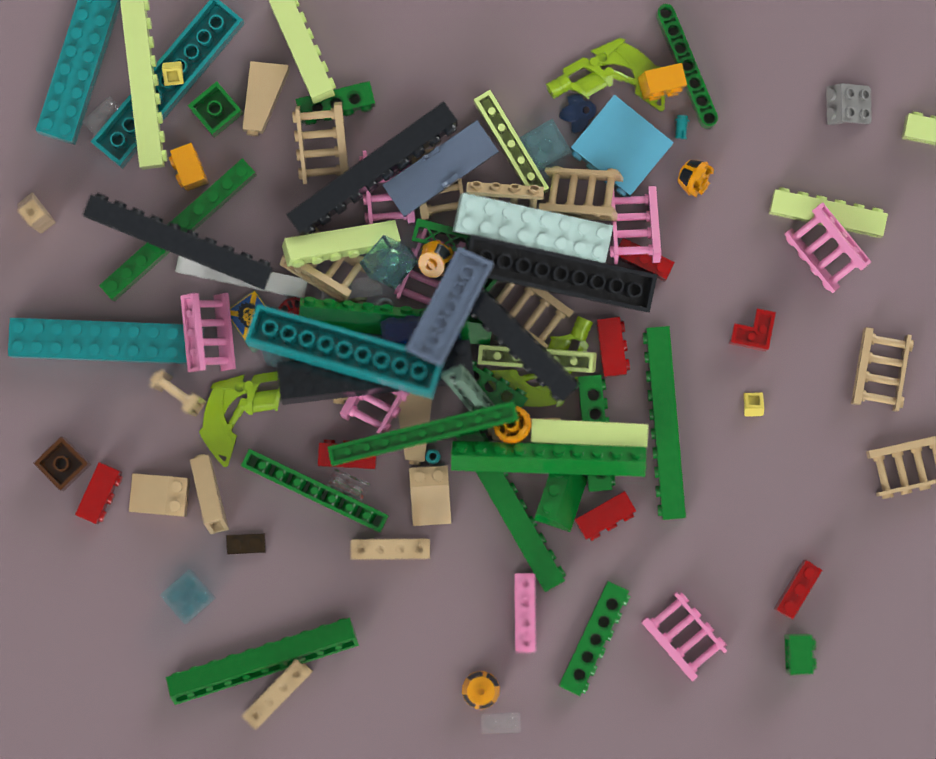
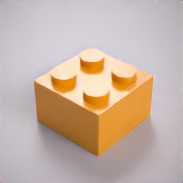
(662, 81)
(189, 167)

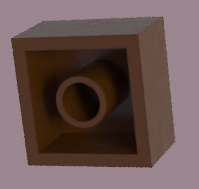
(62, 463)

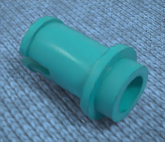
(681, 127)
(428, 455)

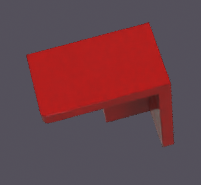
(759, 335)

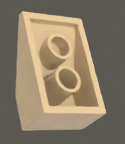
(159, 495)
(430, 495)

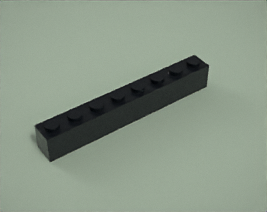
(523, 346)

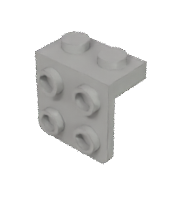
(848, 104)

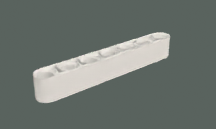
(277, 283)

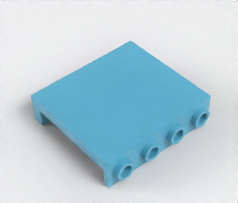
(622, 142)

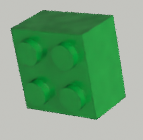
(215, 109)
(799, 654)

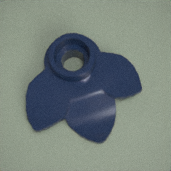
(575, 112)

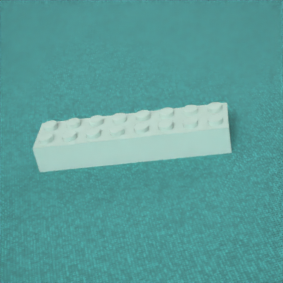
(532, 227)

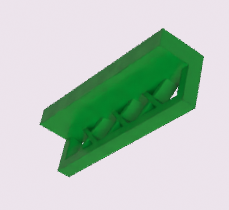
(438, 229)

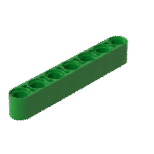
(687, 56)

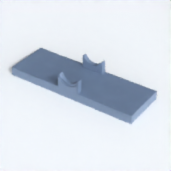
(440, 168)
(450, 307)

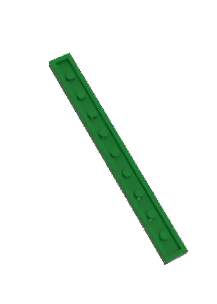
(423, 433)

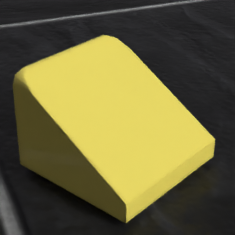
(172, 73)
(753, 404)

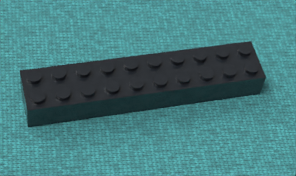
(373, 169)
(176, 241)
(565, 274)
(310, 383)

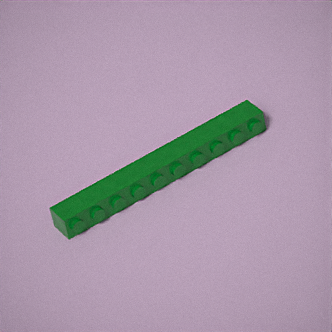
(189, 218)
(368, 317)
(665, 423)
(548, 458)
(519, 523)
(261, 661)

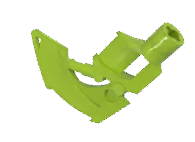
(609, 54)
(539, 395)
(215, 430)

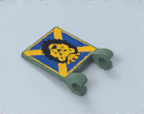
(243, 312)

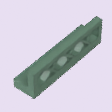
(469, 387)

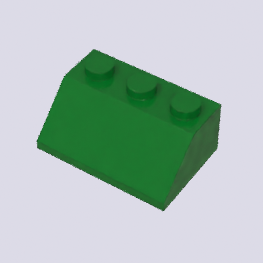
(560, 500)

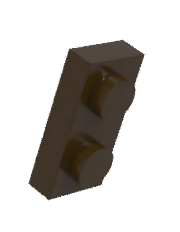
(246, 543)

